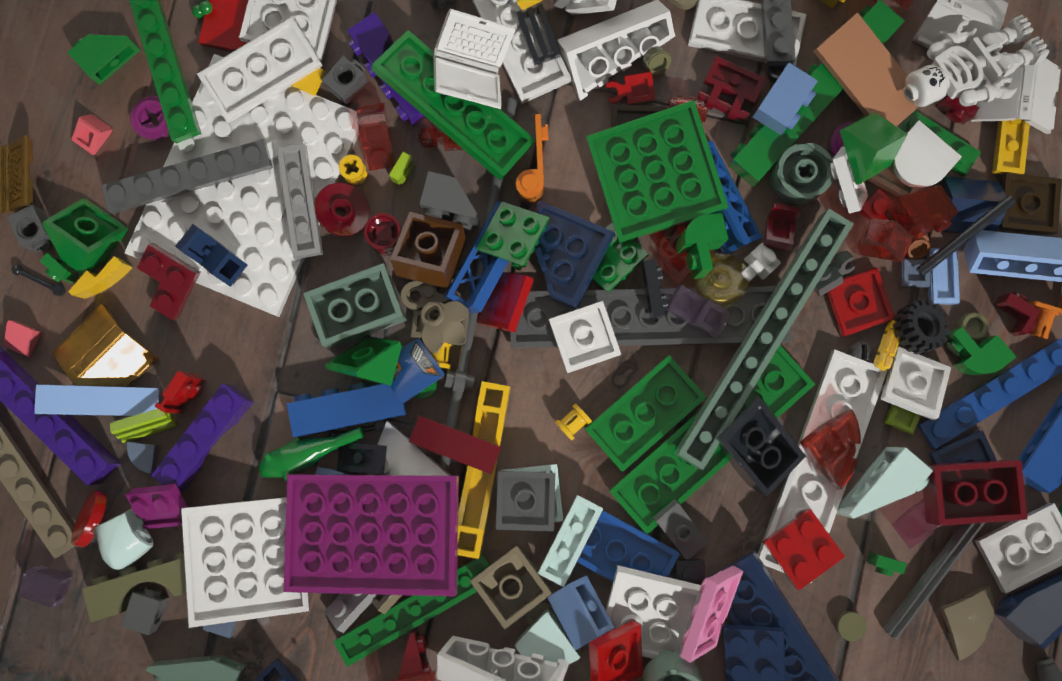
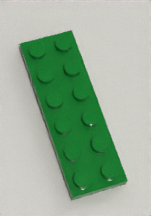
(477, 128)

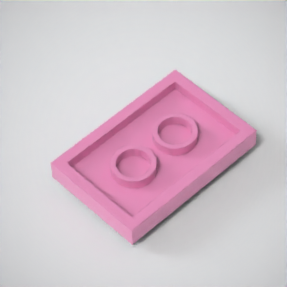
(710, 613)

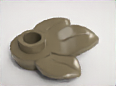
(447, 327)

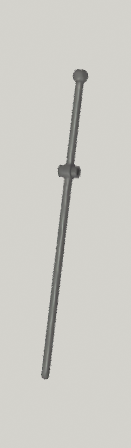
(460, 380)

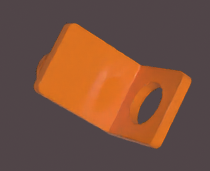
(1045, 318)

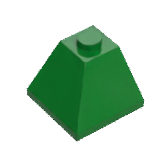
(84, 235)

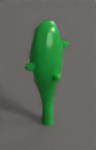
(302, 454)

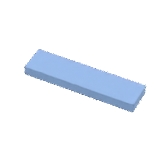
(94, 400)

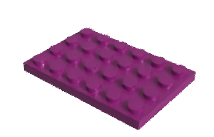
(371, 534)

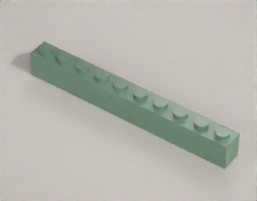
(763, 338)

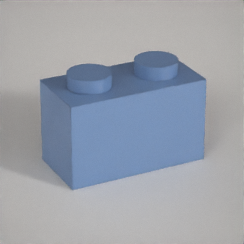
(785, 99)
(580, 612)

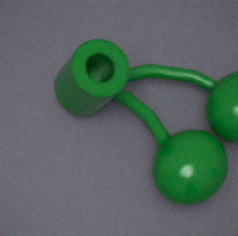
(202, 9)

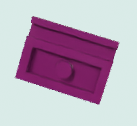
(157, 505)

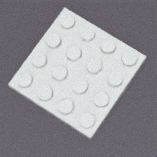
(237, 562)

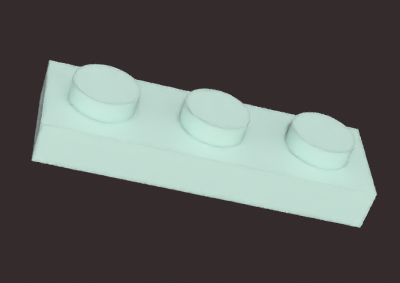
(570, 540)

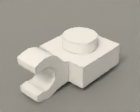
(761, 262)

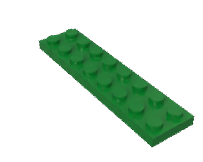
(668, 477)

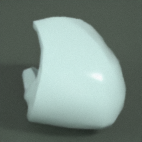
(123, 540)

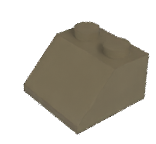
(511, 586)

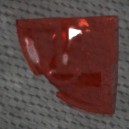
(670, 261)
(833, 447)

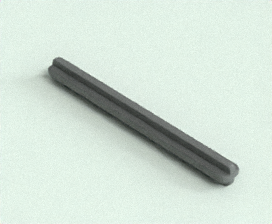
(931, 579)

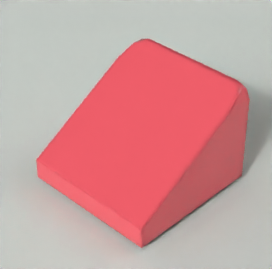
(91, 133)
(21, 338)

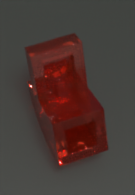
(375, 136)

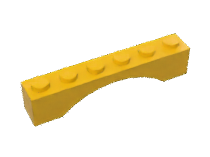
(479, 484)

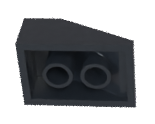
(760, 448)

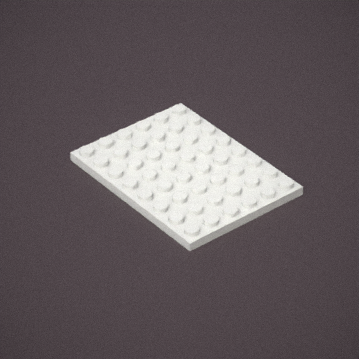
(250, 210)

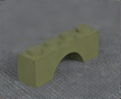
(112, 596)

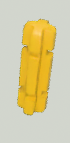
(887, 348)

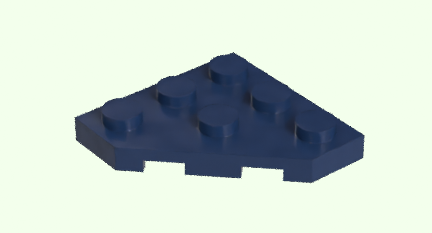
(569, 253)

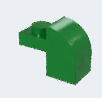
(699, 237)
(979, 358)

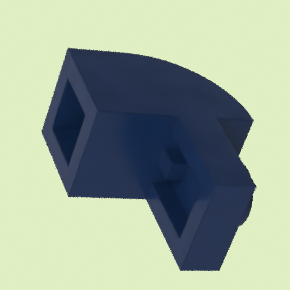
(211, 255)

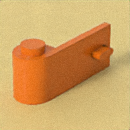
(531, 182)

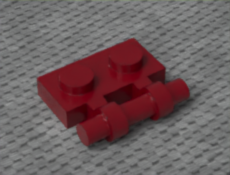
(735, 82)

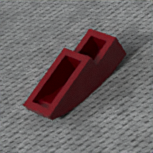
(455, 444)

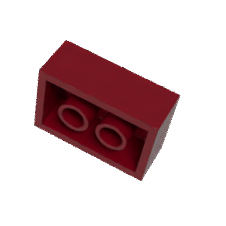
(975, 492)

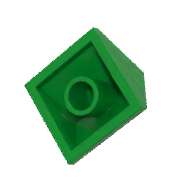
(871, 145)
(369, 359)

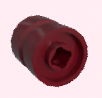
(382, 233)

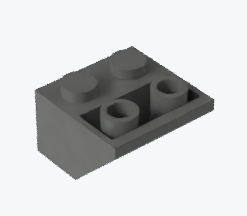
(447, 201)

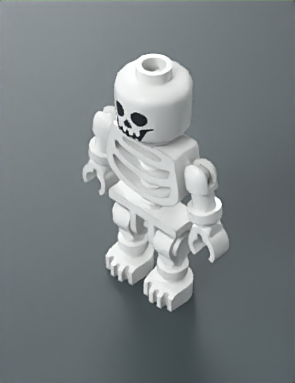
(961, 70)

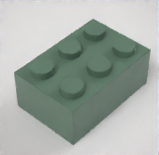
(355, 307)

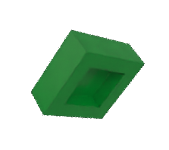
(58, 269)
(886, 565)

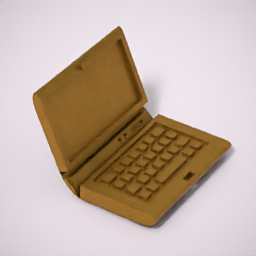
(15, 180)
(102, 353)

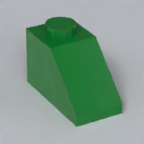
(102, 54)

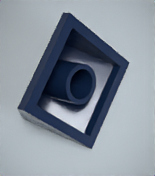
(972, 200)

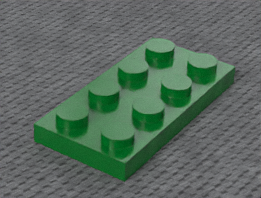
(645, 413)

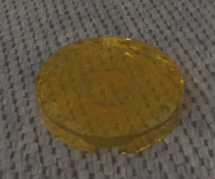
(724, 282)

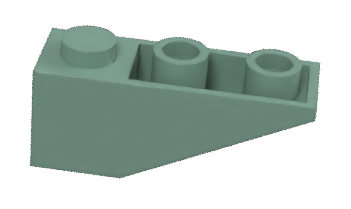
(198, 669)

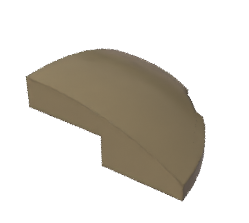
(969, 621)

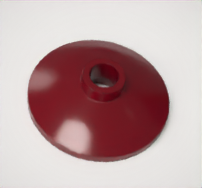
(347, 199)

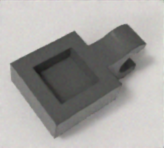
(833, 274)

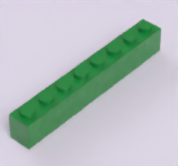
(766, 145)

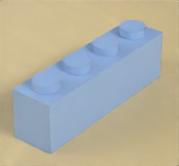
(1015, 255)

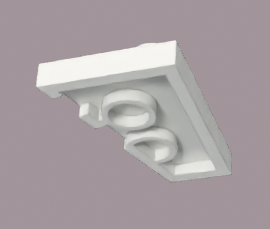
(405, 457)

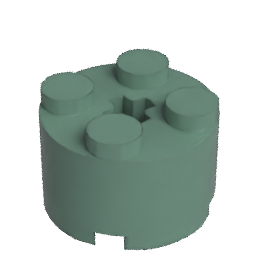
(812, 161)
(671, 667)

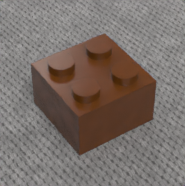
(428, 250)

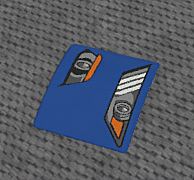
(414, 371)

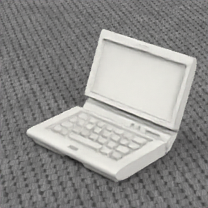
(948, 14)
(470, 57)
(1031, 101)

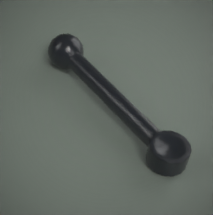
(58, 290)
(379, 426)

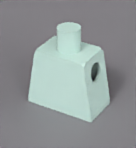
(548, 639)

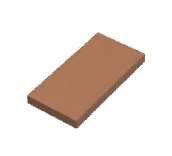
(866, 70)

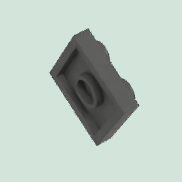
(525, 501)

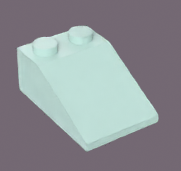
(888, 479)

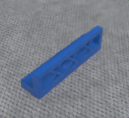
(734, 218)
(486, 281)

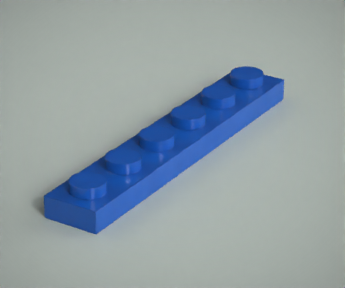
(993, 395)

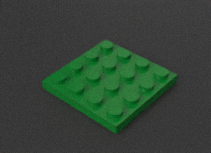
(657, 172)

